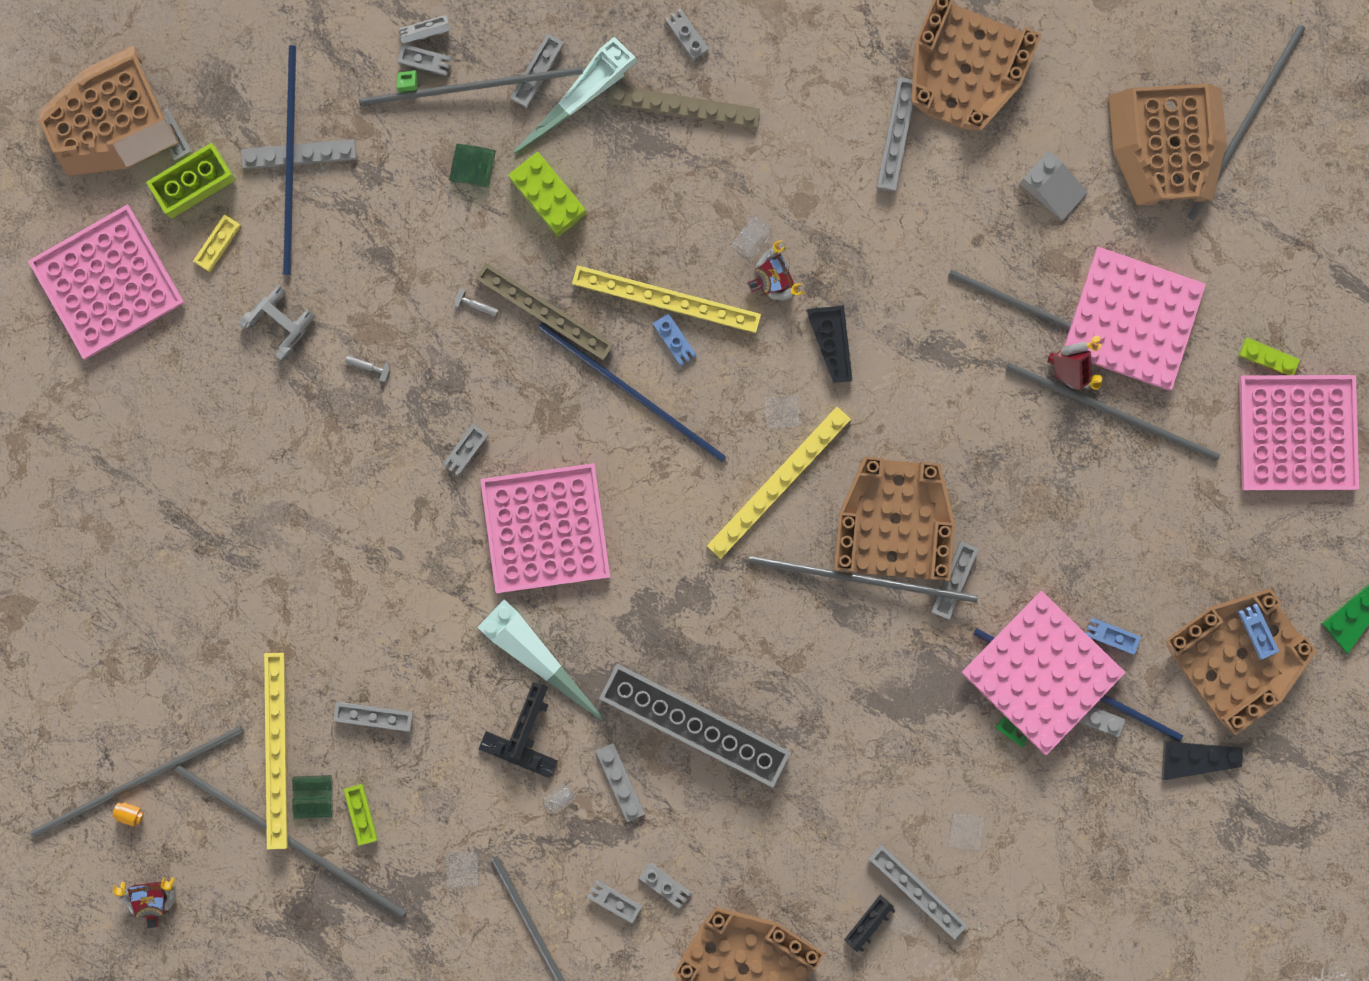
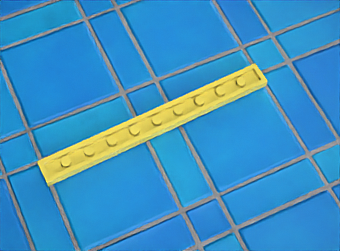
(666, 299)
(778, 482)
(276, 751)

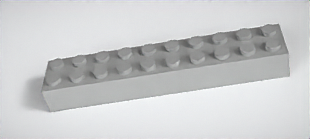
(695, 725)

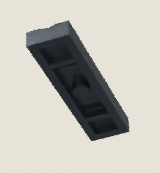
(526, 720)
(540, 762)

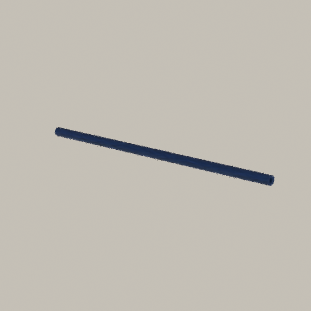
(289, 160)
(632, 392)
(1112, 702)

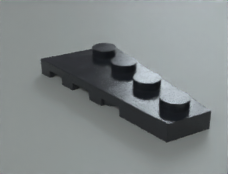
(1195, 759)

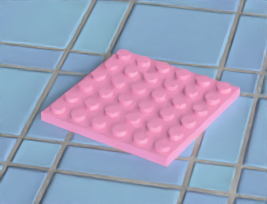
(106, 282)
(1138, 315)
(1299, 432)
(545, 528)
(1043, 672)

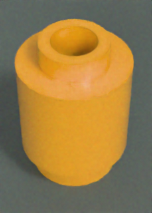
(128, 814)

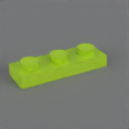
(1268, 357)
(360, 814)

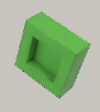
(407, 81)

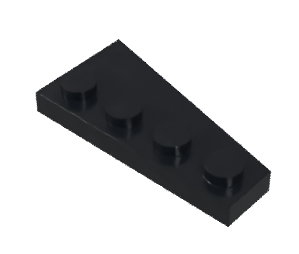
(832, 338)

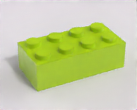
(191, 180)
(547, 194)

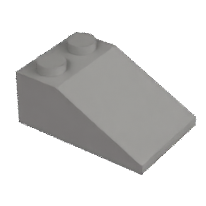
(1054, 185)

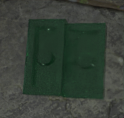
(472, 165)
(312, 796)

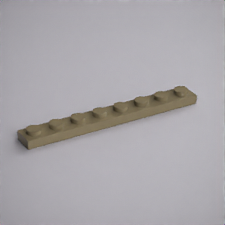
(683, 106)
(544, 311)

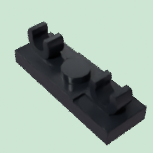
(869, 923)

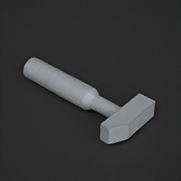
(474, 304)
(370, 367)

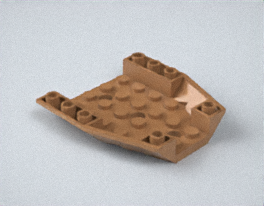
(994, 62)
(124, 132)
(1143, 134)
(920, 538)
(1244, 686)
(744, 939)

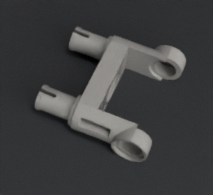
(268, 305)

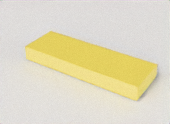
(217, 243)

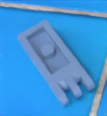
(674, 339)
(1258, 632)
(1114, 636)

